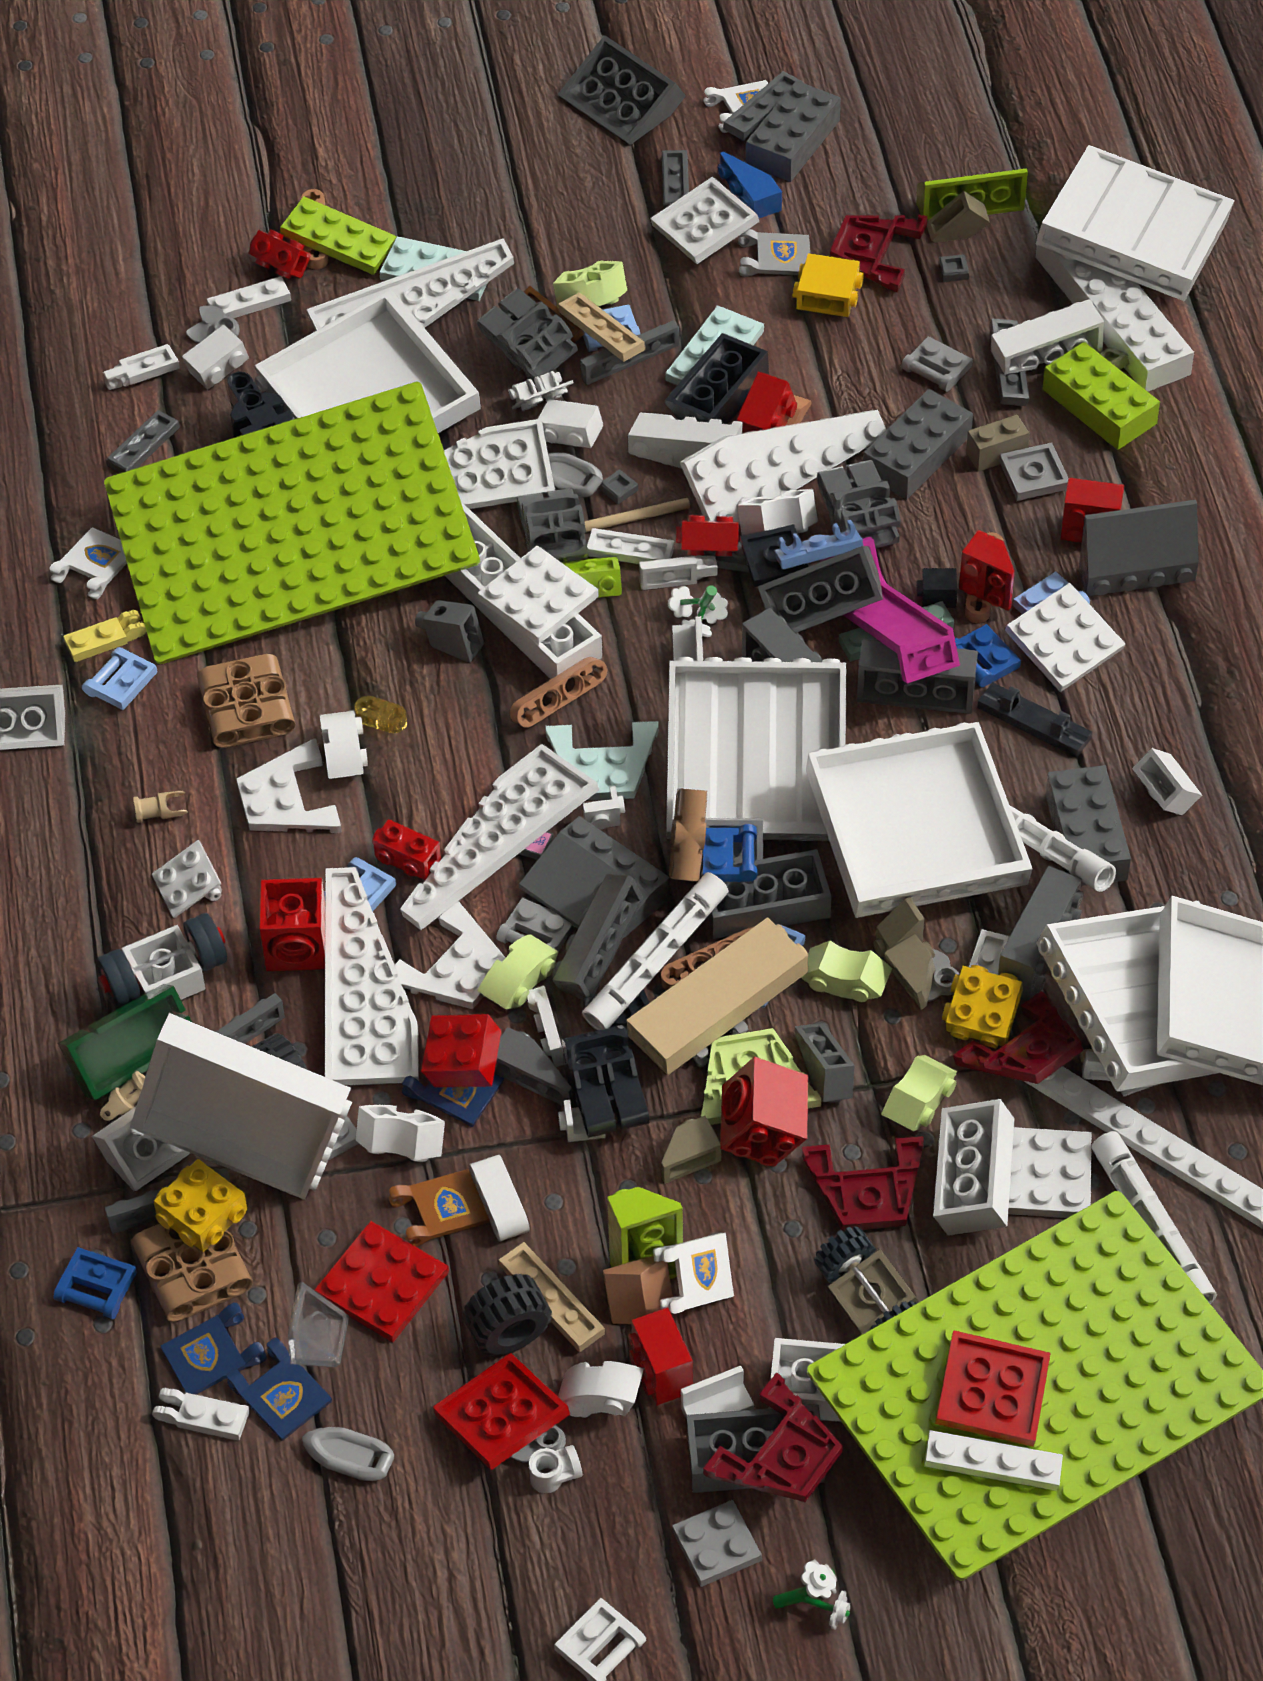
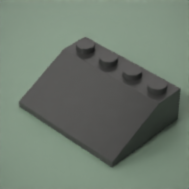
(621, 91)
(1139, 548)
(579, 860)

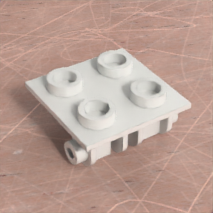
(547, 387)
(187, 879)

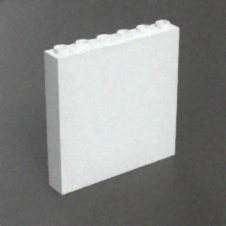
(366, 355)
(918, 818)
(1211, 989)
(240, 1107)

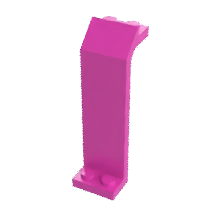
(918, 637)

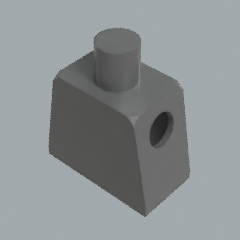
(452, 629)

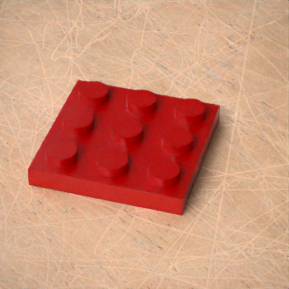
(382, 1281)
(993, 1388)
(501, 1411)

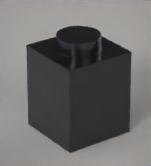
(938, 586)

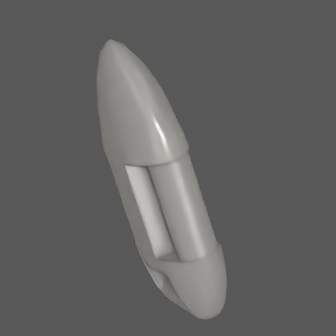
(574, 473)
(349, 1452)

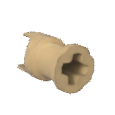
(156, 806)
(120, 1099)

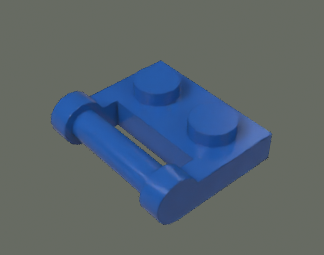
(991, 653)
(719, 853)
(99, 1274)

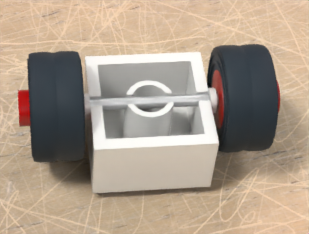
(163, 960)

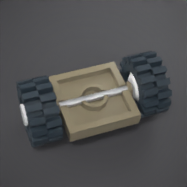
(863, 1279)

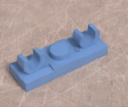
(818, 546)

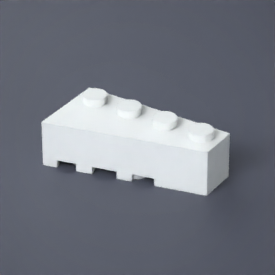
(1047, 337)
(672, 440)

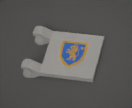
(775, 253)

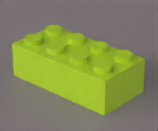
(1101, 395)

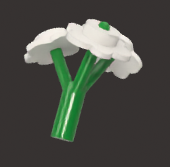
(711, 606)
(818, 1581)

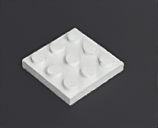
(704, 220)
(538, 594)
(1065, 637)
(1050, 1172)

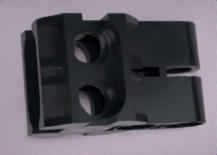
(252, 408)
(604, 1081)

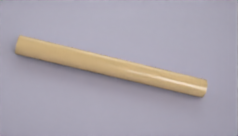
(637, 514)

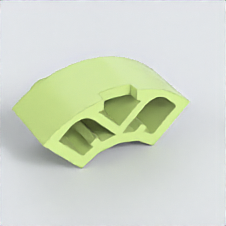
(599, 283)
(521, 970)
(846, 972)
(920, 1093)

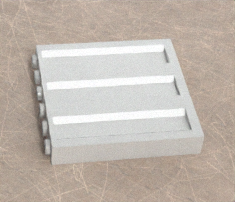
(1135, 222)
(748, 736)
(1111, 984)

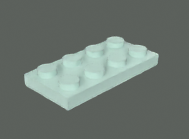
(411, 255)
(718, 322)

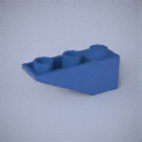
(751, 185)

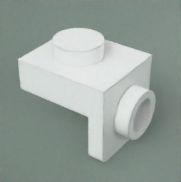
(605, 812)
(572, 1122)

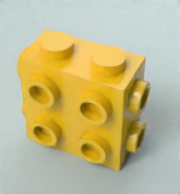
(828, 285)
(982, 1005)
(200, 1205)

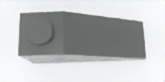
(826, 1062)
(528, 1066)

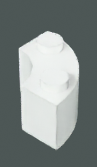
(789, 508)
(342, 744)
(411, 1135)
(600, 1388)

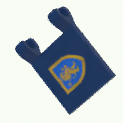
(459, 1102)
(208, 1353)
(283, 1395)

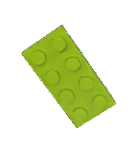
(338, 235)

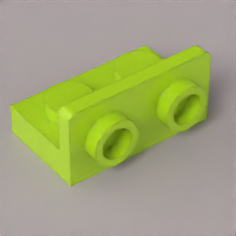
(601, 573)

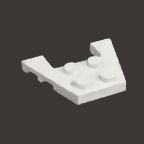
(273, 796)
(460, 968)

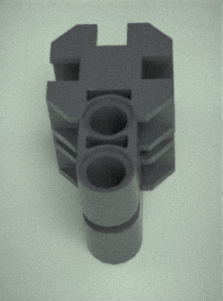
(528, 334)
(862, 499)
(554, 524)

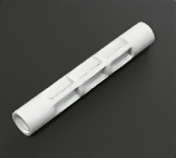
(1053, 846)
(655, 952)
(1132, 1183)

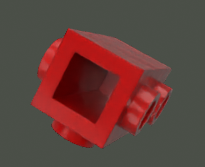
(272, 250)
(703, 535)
(406, 849)

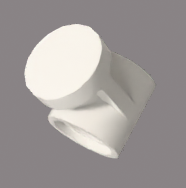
(562, 1462)

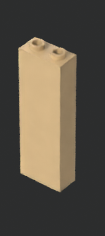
(718, 995)

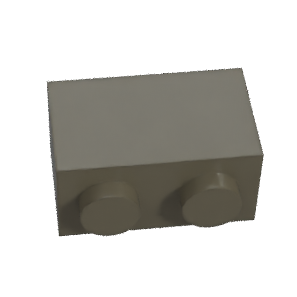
(993, 439)

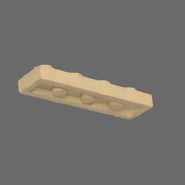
(601, 327)
(567, 1311)

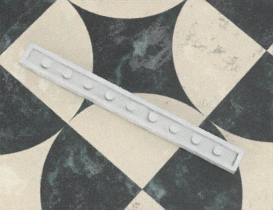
(1155, 1143)

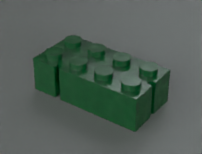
(120, 1042)

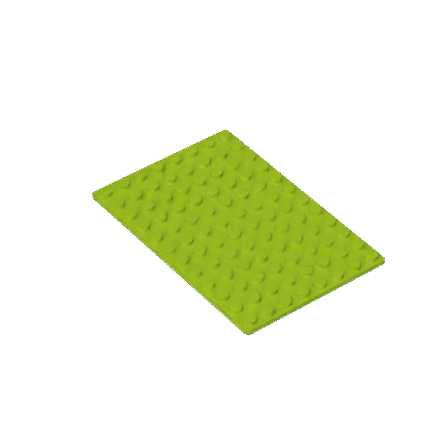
(290, 522)
(1128, 1381)

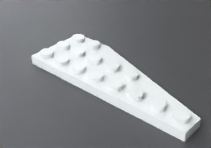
(428, 290)
(774, 460)
(501, 464)
(515, 814)
(367, 1012)

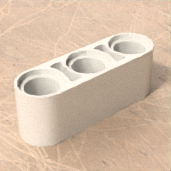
(499, 1198)

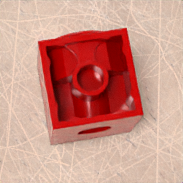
(293, 924)
(764, 1112)

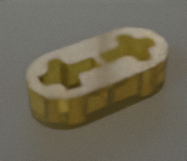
(381, 713)

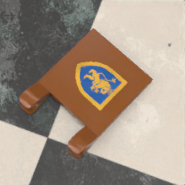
(444, 1205)

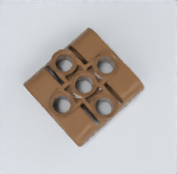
(245, 700)
(688, 834)
(179, 1289)

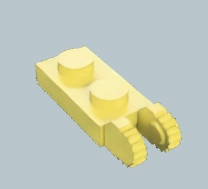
(105, 635)

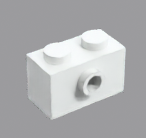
(215, 357)
(571, 423)
(1167, 781)

